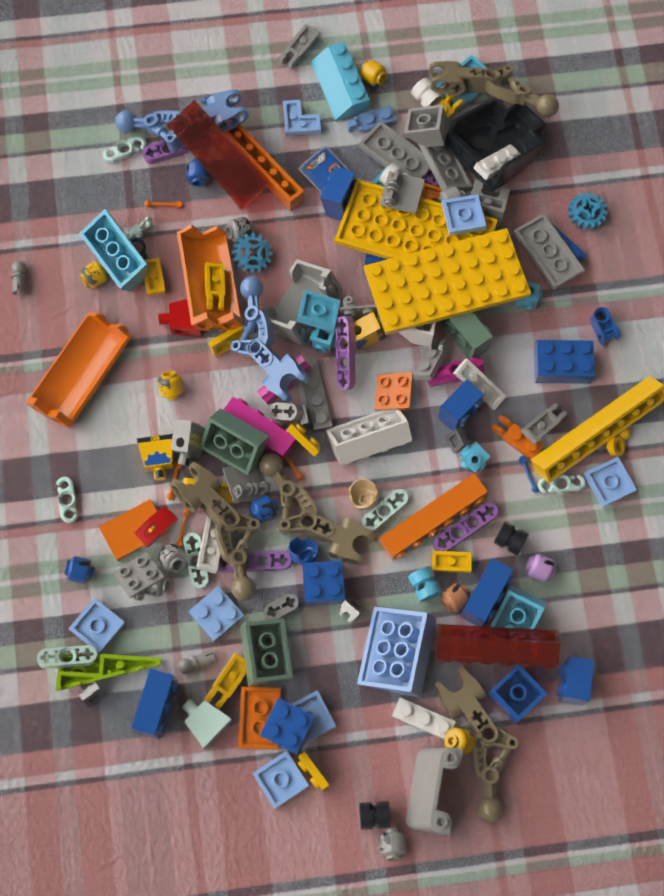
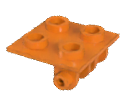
(393, 391)

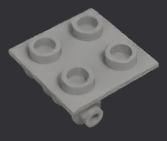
(402, 191)
(356, 312)
(245, 487)
(138, 576)

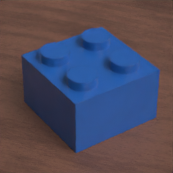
(337, 192)
(461, 405)
(323, 583)
(575, 680)
(517, 694)
(288, 726)

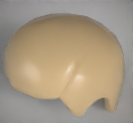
(363, 494)

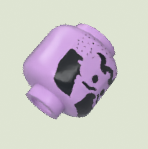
(540, 567)

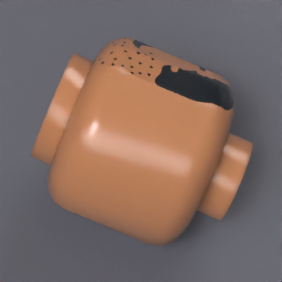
(455, 598)

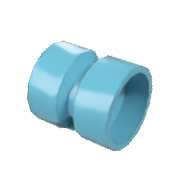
(424, 583)

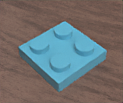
(318, 311)

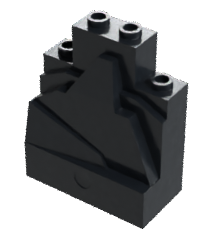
(492, 129)

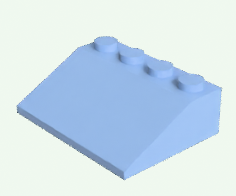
(397, 651)

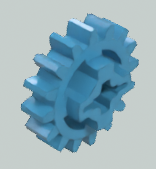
(587, 211)
(247, 247)

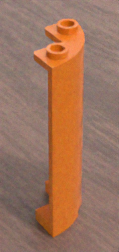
(196, 250)
(79, 369)

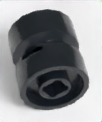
(511, 538)
(374, 815)

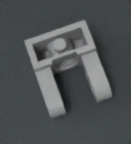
(492, 206)

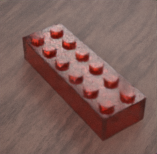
(217, 155)
(497, 645)

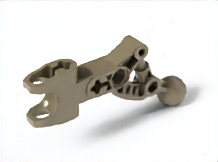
(491, 81)
(205, 495)
(339, 536)
(466, 703)

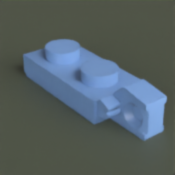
(367, 121)

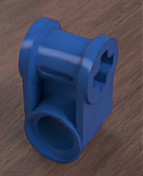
(606, 329)

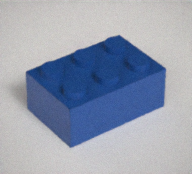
(564, 361)
(487, 593)
(155, 704)

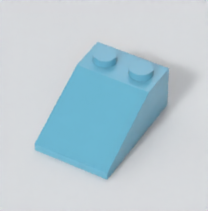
(518, 610)

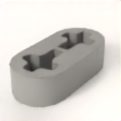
(286, 408)
(278, 603)

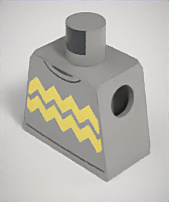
(187, 440)

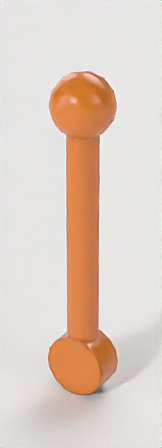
(178, 204)
(299, 476)
(170, 495)
(186, 513)

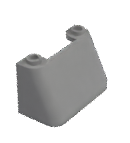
(304, 277)
(425, 790)

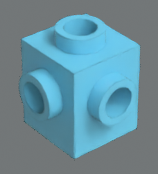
(530, 302)
(323, 340)
(480, 460)

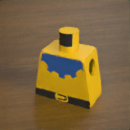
(366, 332)
(157, 454)

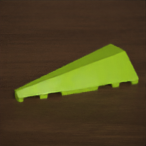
(104, 667)

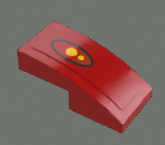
(156, 525)

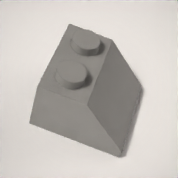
(427, 125)

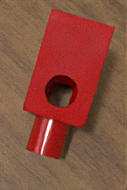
(179, 319)

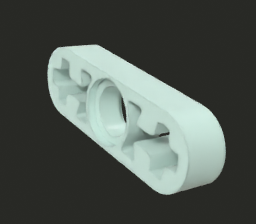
(398, 505)
(193, 576)
(60, 650)

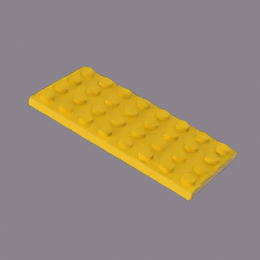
(391, 231)
(446, 281)

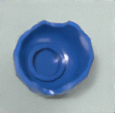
(303, 550)

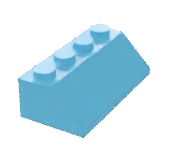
(340, 82)
(115, 251)

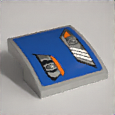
(319, 167)

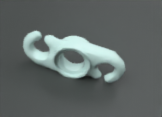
(119, 155)
(140, 230)
(570, 486)
(70, 507)

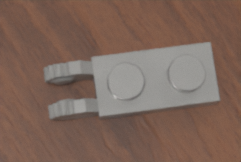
(299, 45)
(431, 361)
(543, 424)

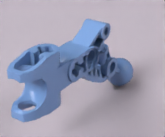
(217, 108)
(279, 370)

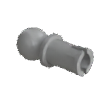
(18, 277)
(186, 665)

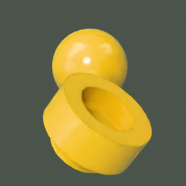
(616, 445)

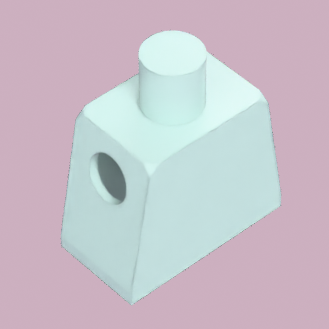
(205, 721)

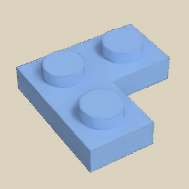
(299, 124)

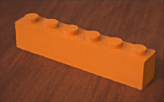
(279, 181)
(432, 517)

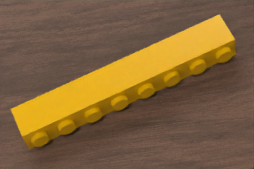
(598, 429)

